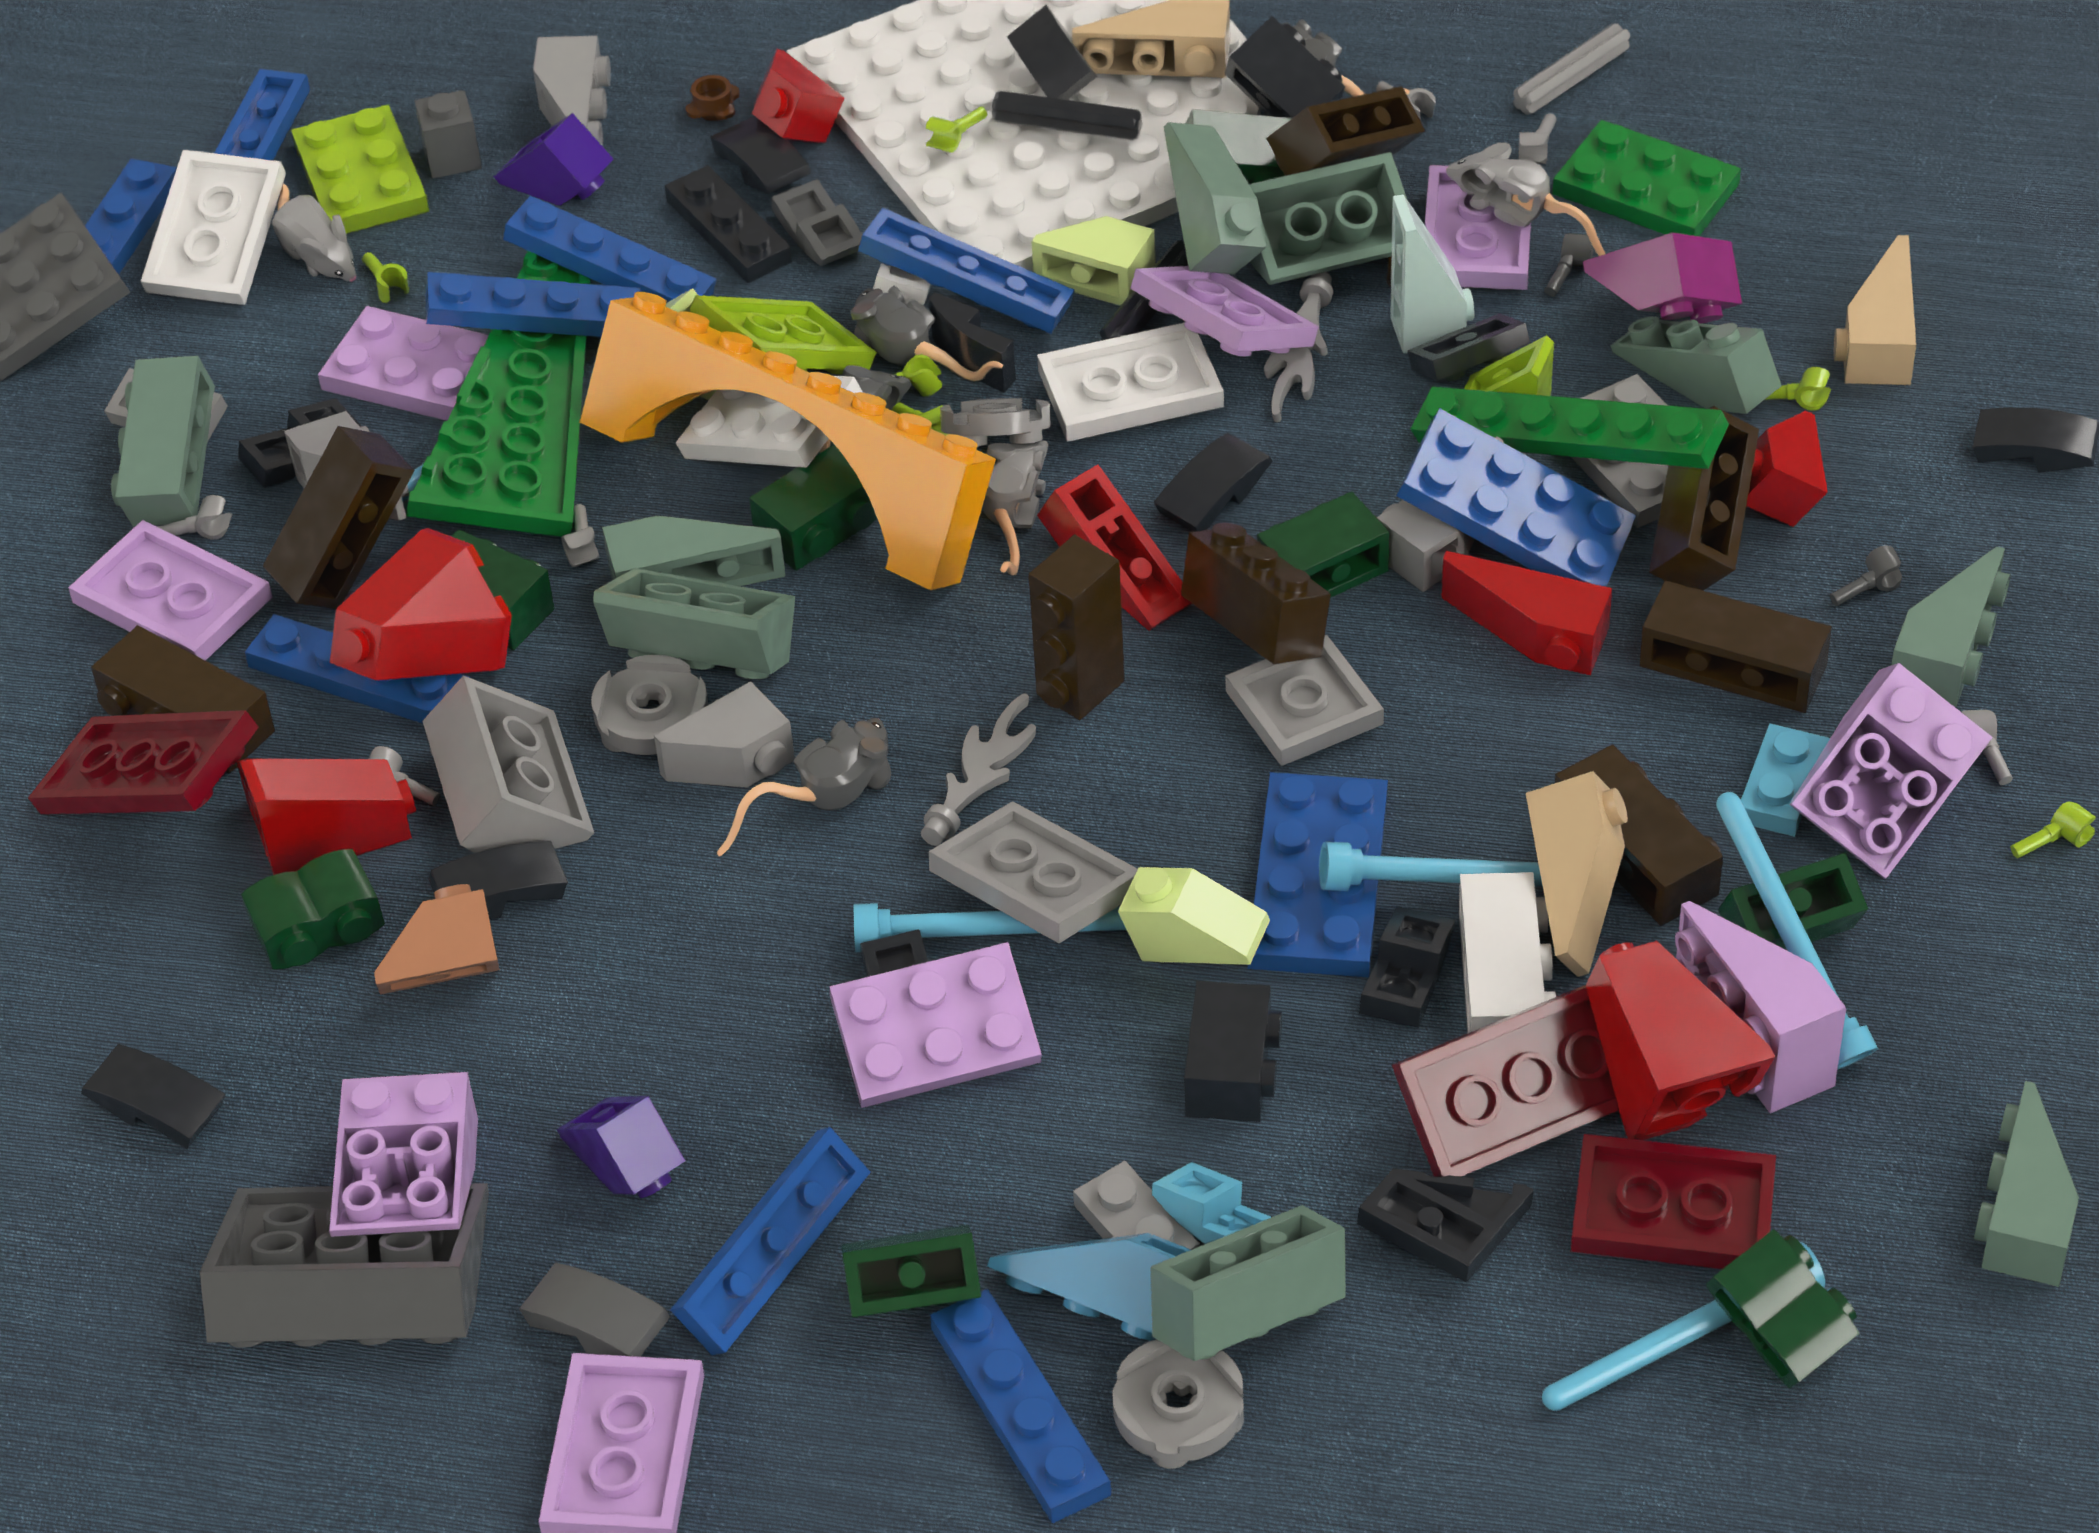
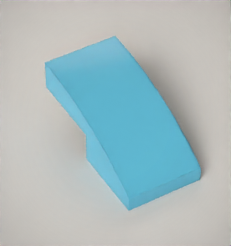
(1205, 1202)

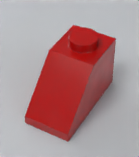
(796, 101)
(1788, 470)

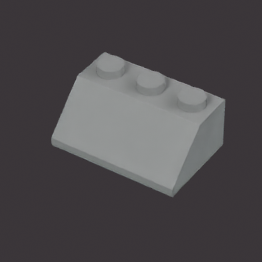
(504, 769)

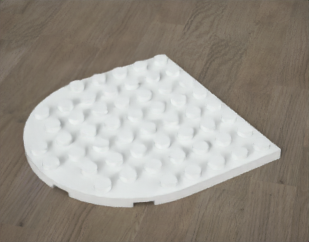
(1004, 176)

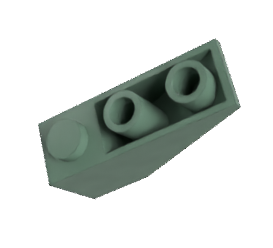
(1703, 361)
(1950, 623)
(2035, 1199)

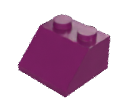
(1672, 276)

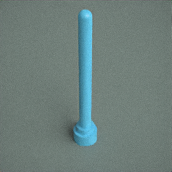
(1346, 866)
(877, 923)
(1856, 1040)
(1644, 1351)

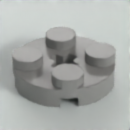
(997, 418)
(647, 678)
(1173, 1433)

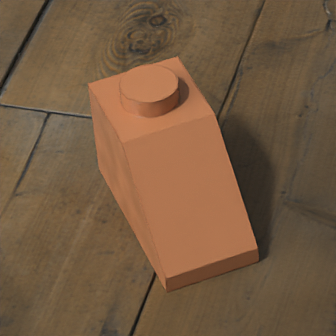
(441, 942)

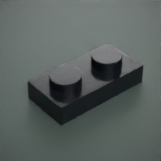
(1478, 343)

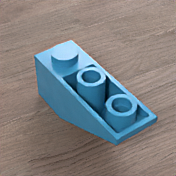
(1094, 1276)

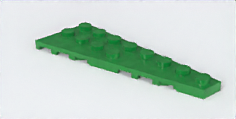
(513, 431)

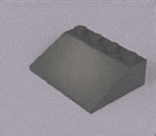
(288, 1280)

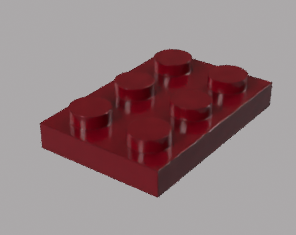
(1670, 1201)

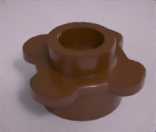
(712, 98)

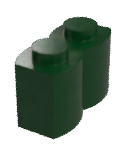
(313, 909)
(1783, 1307)

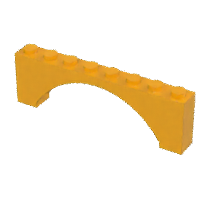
(918, 480)

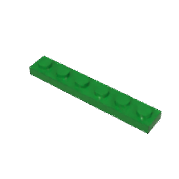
(1584, 426)

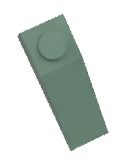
(1213, 201)
(695, 550)

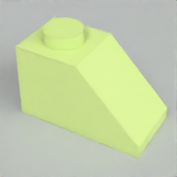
(1095, 257)
(1190, 919)

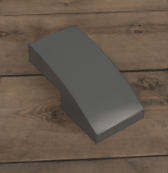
(816, 224)
(595, 1310)

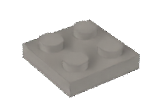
(1304, 703)

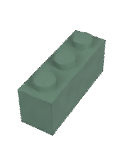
(163, 440)
(1248, 1283)

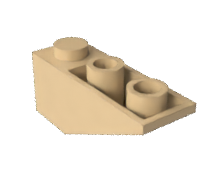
(1160, 40)

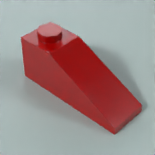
(1100, 516)
(1535, 612)

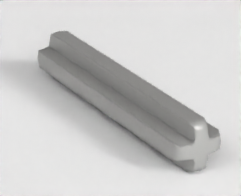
(1571, 69)

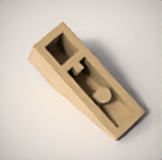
(1880, 324)
(1578, 860)

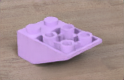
(1889, 768)
(1774, 996)
(403, 1154)

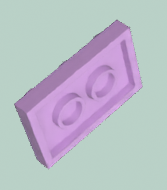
(1474, 240)
(1224, 310)
(402, 362)
(170, 590)
(935, 1024)
(622, 1445)

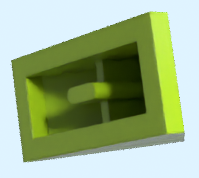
(1520, 372)

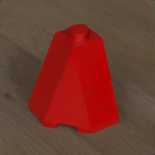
(423, 615)
(324, 807)
(1668, 1040)

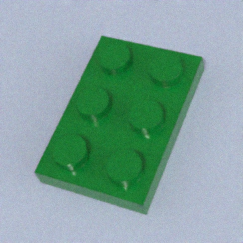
(1646, 180)

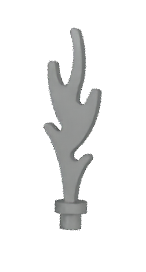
(1298, 362)
(980, 770)

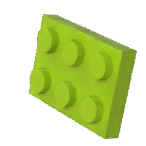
(361, 168)
(788, 328)

